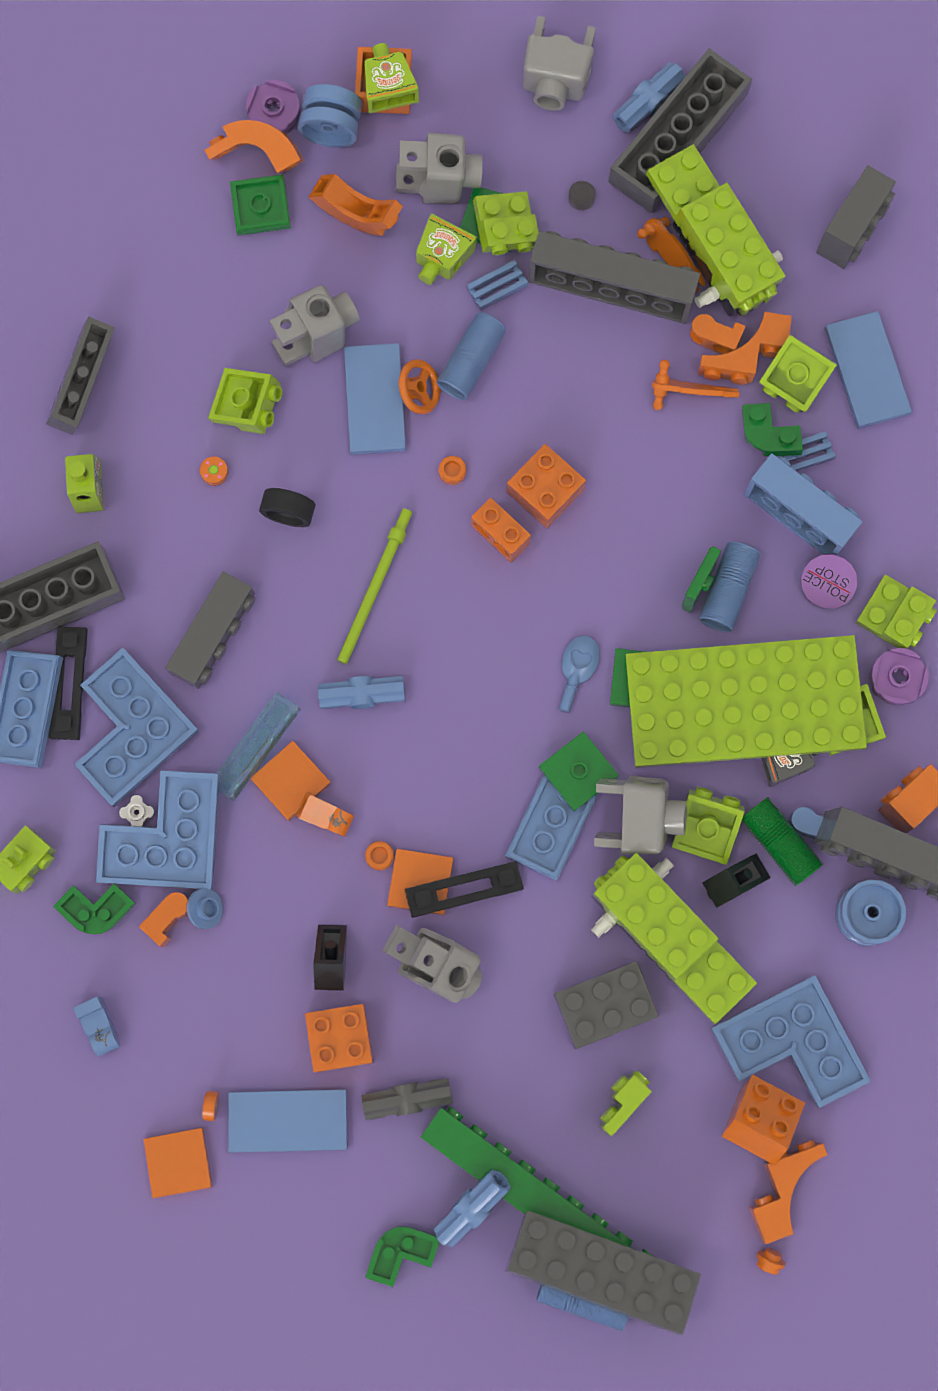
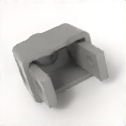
(557, 67)
(440, 168)
(316, 325)
(646, 815)
(450, 971)

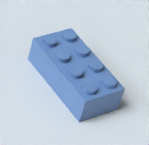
(802, 506)

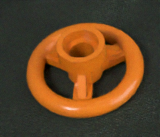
(416, 387)

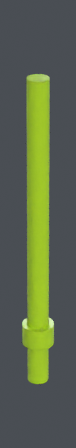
(396, 536)

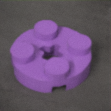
(267, 94)
(913, 668)

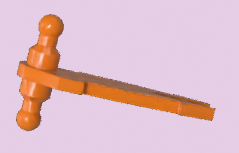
(667, 245)
(663, 384)

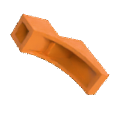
(741, 363)
(773, 1214)

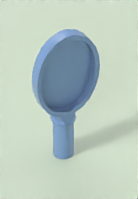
(578, 666)

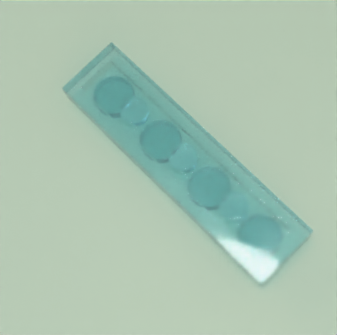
(256, 745)

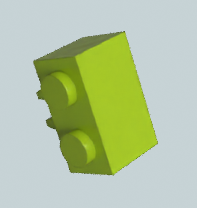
(23, 859)

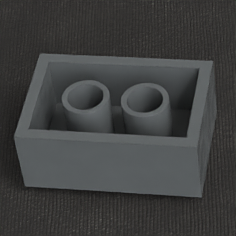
(857, 218)
(605, 1005)

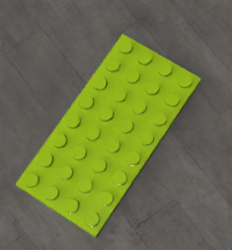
(745, 701)

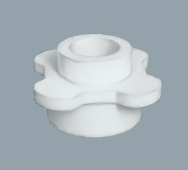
(136, 803)

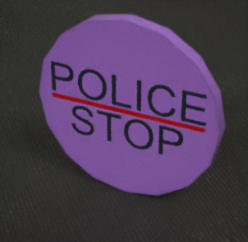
(829, 581)

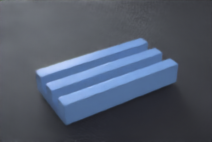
(517, 274)
(826, 445)

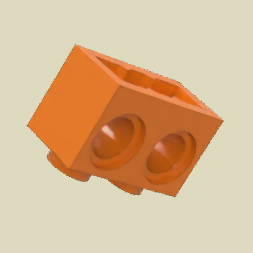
(500, 530)

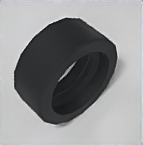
(287, 507)

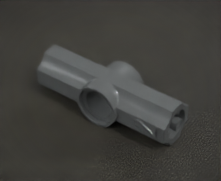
(406, 1099)

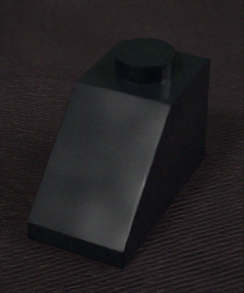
(736, 880)
(330, 957)

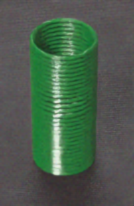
(781, 841)

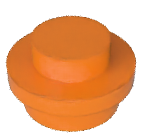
(770, 1261)

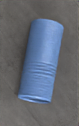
(472, 353)
(728, 594)
(581, 1308)

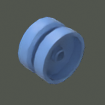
(330, 116)
(887, 908)

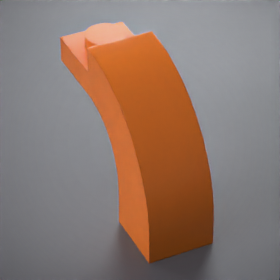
(273, 141)
(354, 208)

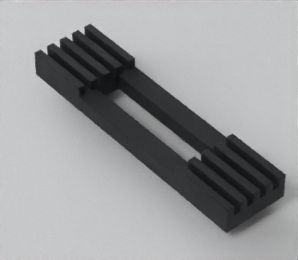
(67, 723)
(424, 900)

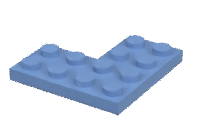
(146, 731)
(178, 849)
(798, 1026)

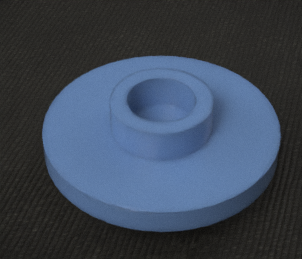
(204, 908)

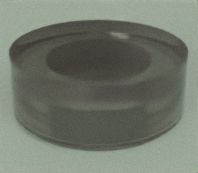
(582, 195)

